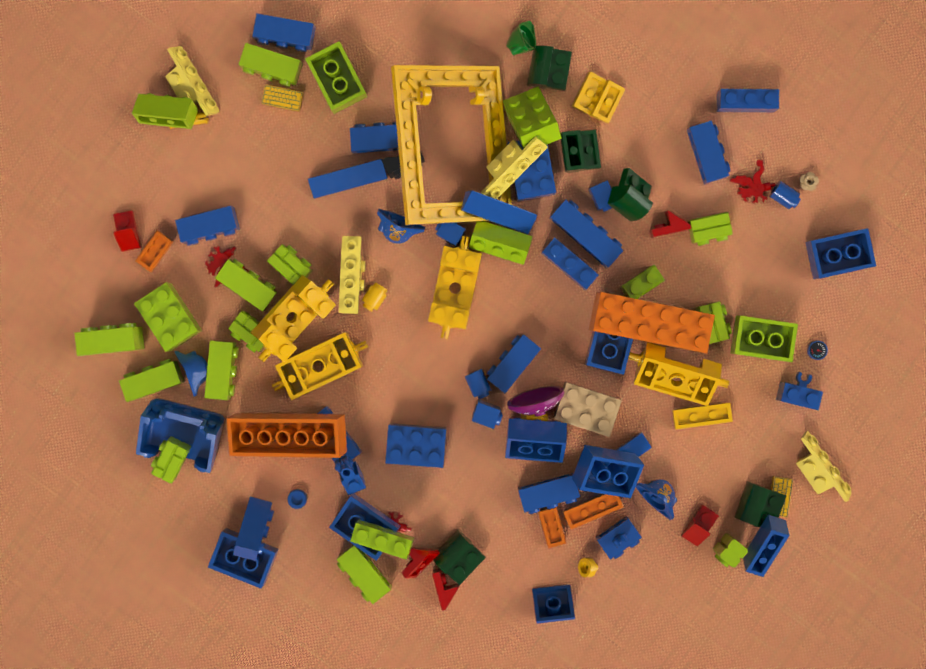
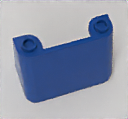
(188, 424)

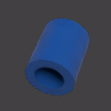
(785, 195)
(478, 384)

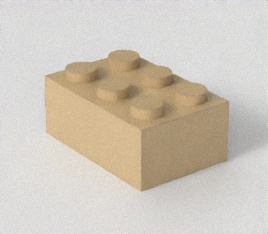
(587, 409)

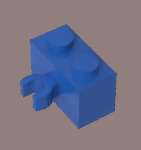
(799, 394)
(618, 538)

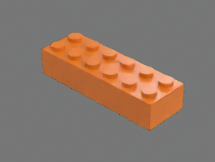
(651, 322)
(287, 435)

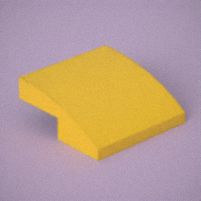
(598, 97)

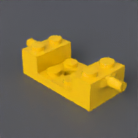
(460, 267)
(306, 302)
(339, 359)
(658, 372)

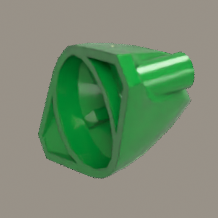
(522, 39)

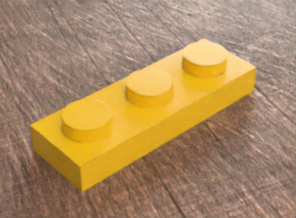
(702, 415)

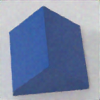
(553, 604)

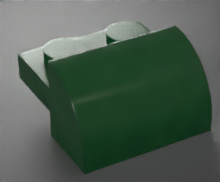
(549, 68)
(580, 150)
(631, 196)
(758, 503)
(458, 557)

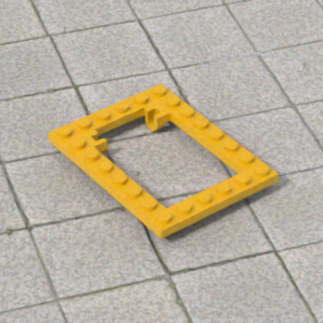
(407, 85)

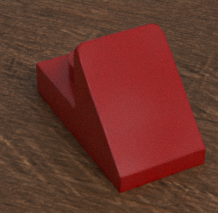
(674, 224)
(126, 231)
(700, 525)
(421, 559)
(444, 593)

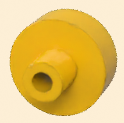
(587, 567)

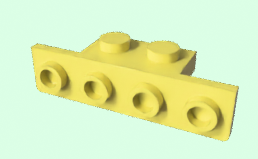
(187, 82)
(511, 164)
(351, 274)
(820, 471)

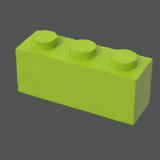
(270, 65)
(165, 111)
(500, 242)
(246, 284)
(221, 370)
(151, 380)
(382, 539)
(363, 574)

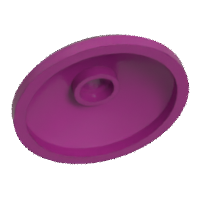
(536, 401)

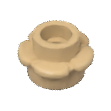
(804, 181)

